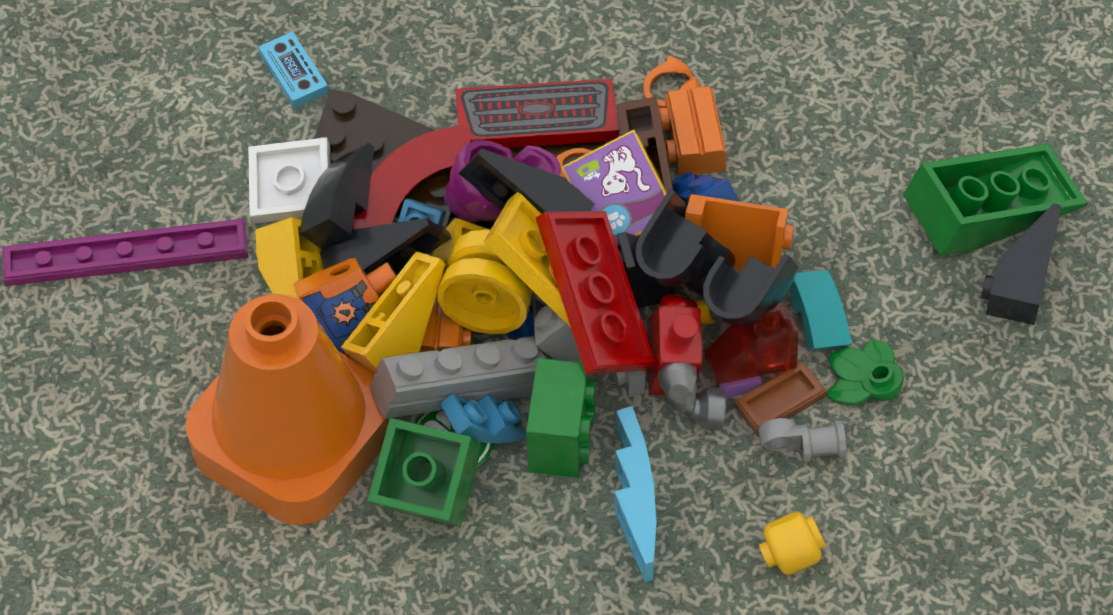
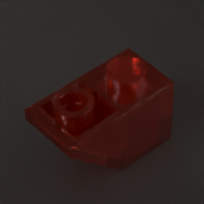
(755, 348)

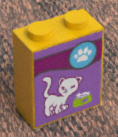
(619, 181)

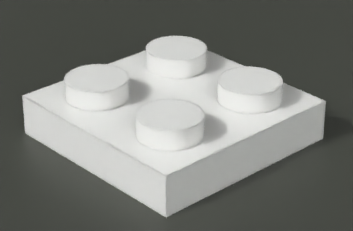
(284, 177)

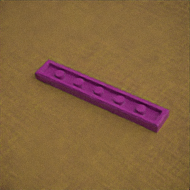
(124, 252)

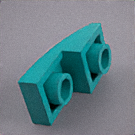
(821, 311)

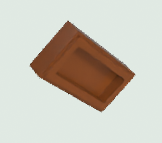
(780, 397)

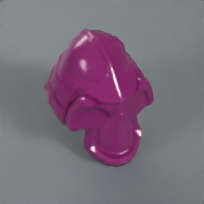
(469, 202)

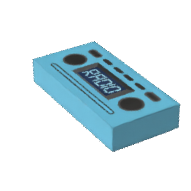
(293, 69)

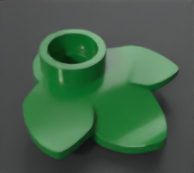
(861, 372)

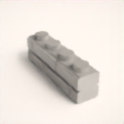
(425, 379)

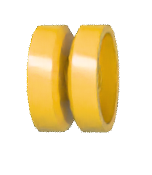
(481, 288)

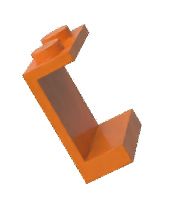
(743, 228)

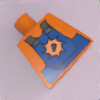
(343, 296)

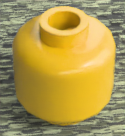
(792, 543)

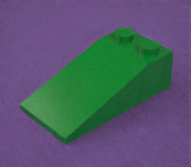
(988, 196)

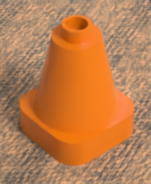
(286, 415)

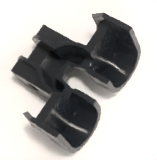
(682, 253)

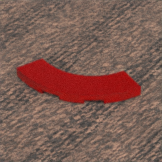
(406, 169)

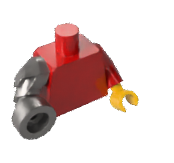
(677, 350)

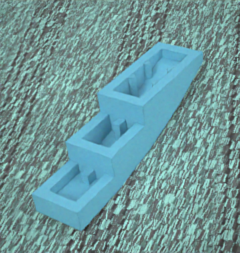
(636, 501)

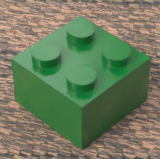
(560, 418)
(425, 472)

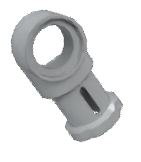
(812, 442)

